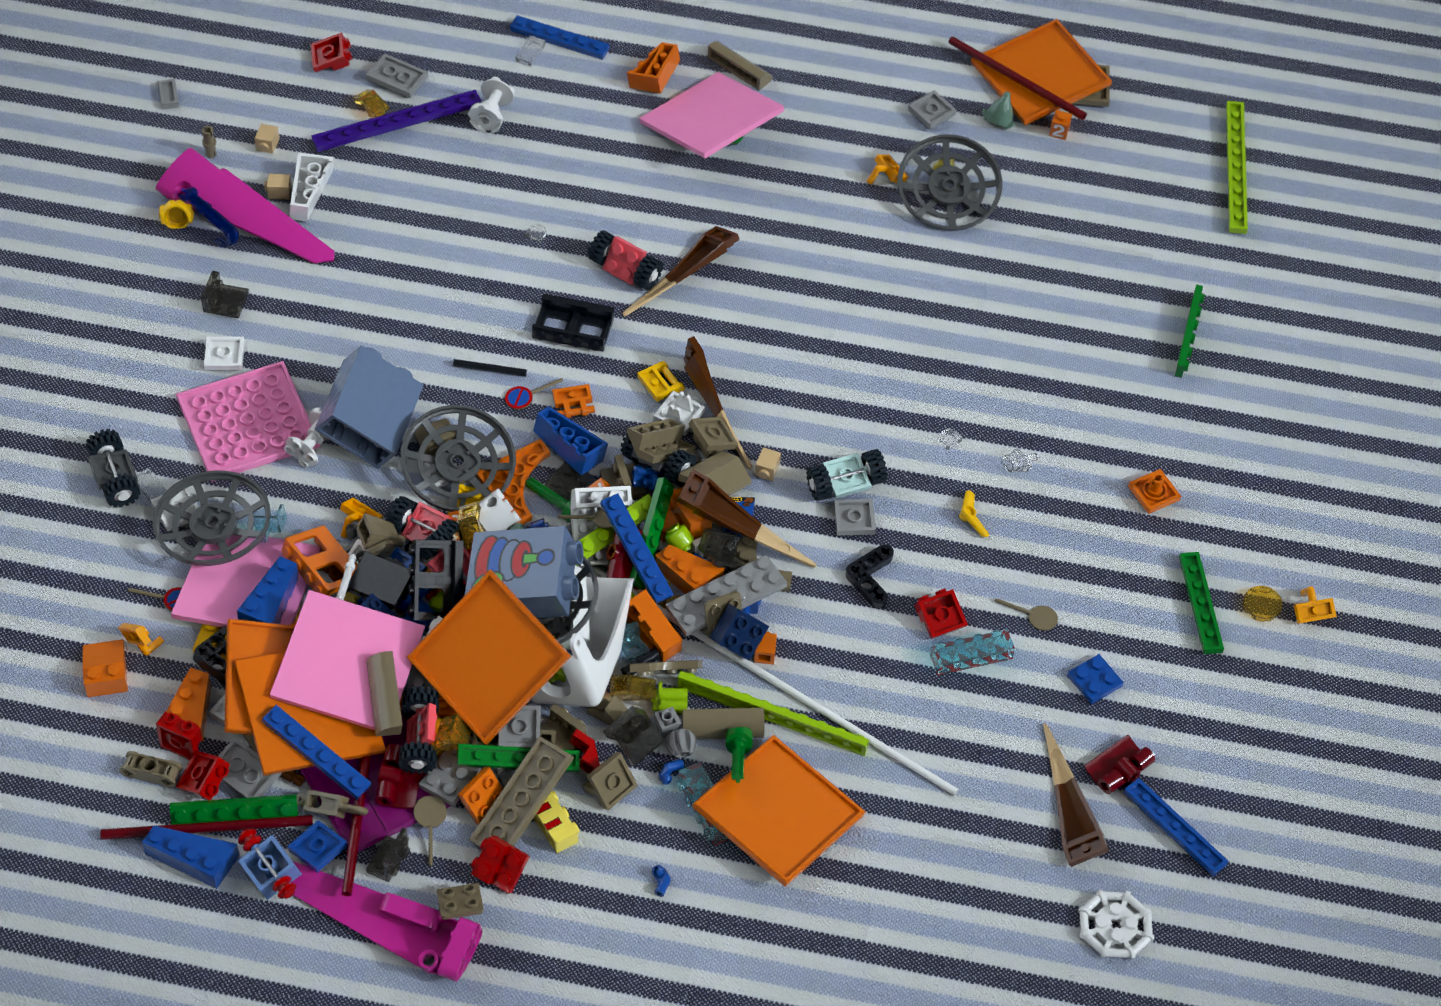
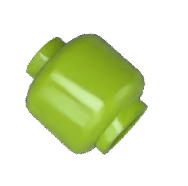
(679, 537)

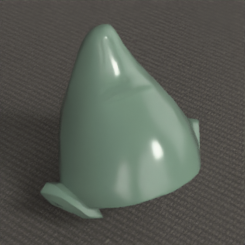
(1000, 112)

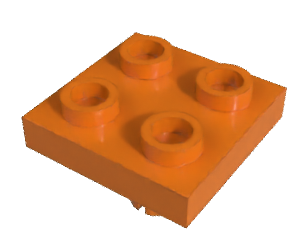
(1154, 491)
(480, 794)

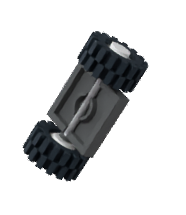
(678, 462)
(112, 468)

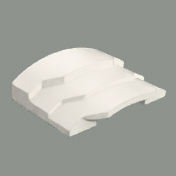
(587, 502)

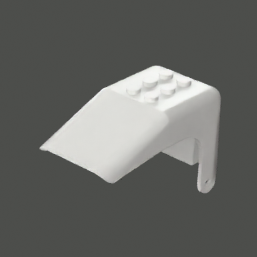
(593, 661)

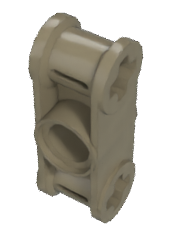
(138, 766)

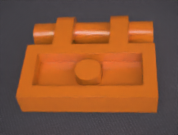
(573, 396)

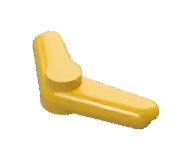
(968, 514)

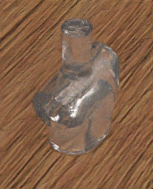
(1018, 461)

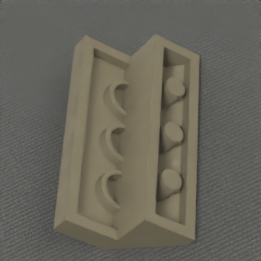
(658, 440)
(724, 470)

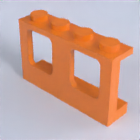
(332, 554)

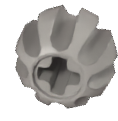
(681, 743)

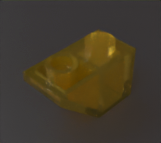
(632, 688)
(451, 733)

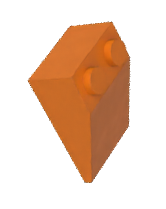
(104, 668)

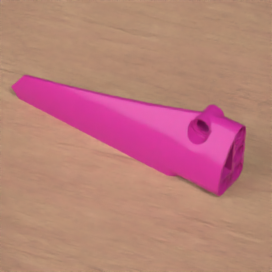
(240, 205)
(394, 923)

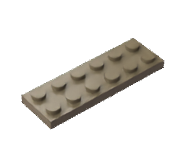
(524, 793)

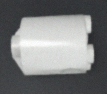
(497, 513)

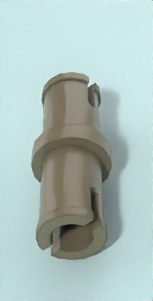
(209, 142)

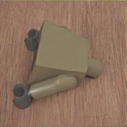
(376, 536)

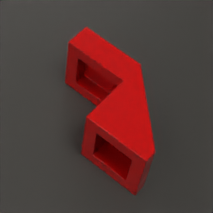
(584, 743)

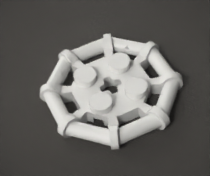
(1115, 913)

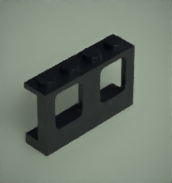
(576, 315)
(448, 580)

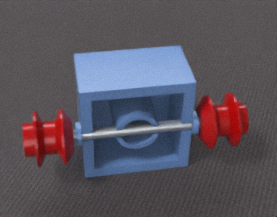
(268, 865)

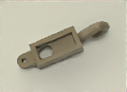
(331, 804)

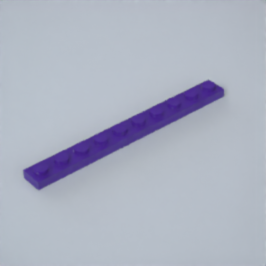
(395, 120)

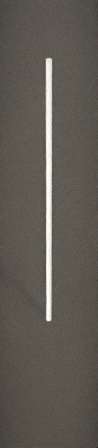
(814, 705)

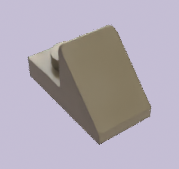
(607, 710)

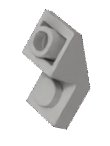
(666, 721)

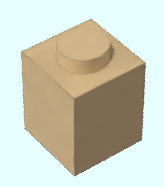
(267, 138)
(278, 186)
(767, 464)

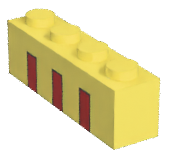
(556, 825)

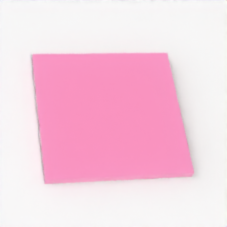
(711, 114)
(245, 418)
(217, 591)
(329, 654)

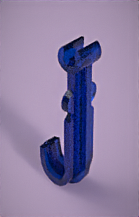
(213, 216)

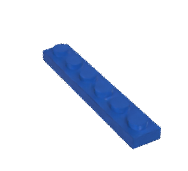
(560, 37)
(636, 548)
(316, 752)
(1176, 827)

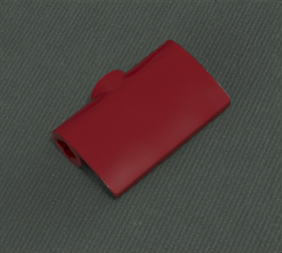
(620, 563)
(1119, 764)
(395, 785)

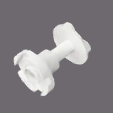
(486, 115)
(302, 449)

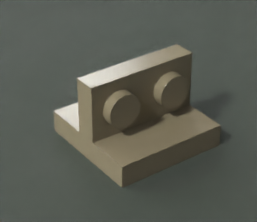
(712, 435)
(621, 476)
(611, 781)

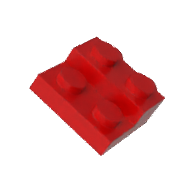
(331, 53)
(940, 613)
(178, 735)
(203, 775)
(499, 863)

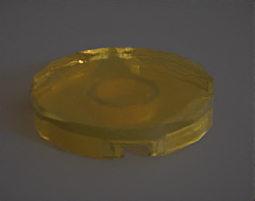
(1262, 603)

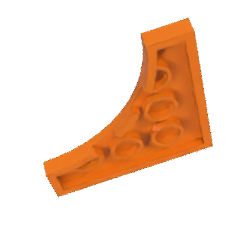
(526, 460)

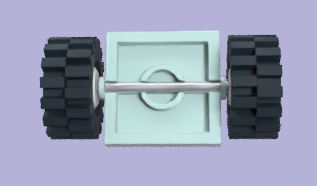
(847, 475)

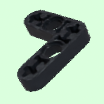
(865, 572)
(206, 655)

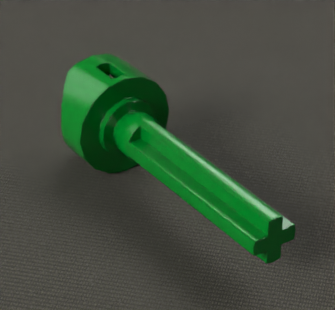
(550, 496)
(738, 742)

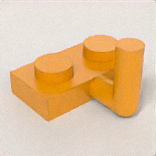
(887, 165)
(355, 511)
(1314, 609)
(139, 635)

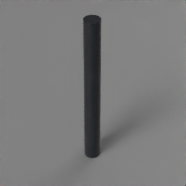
(490, 367)

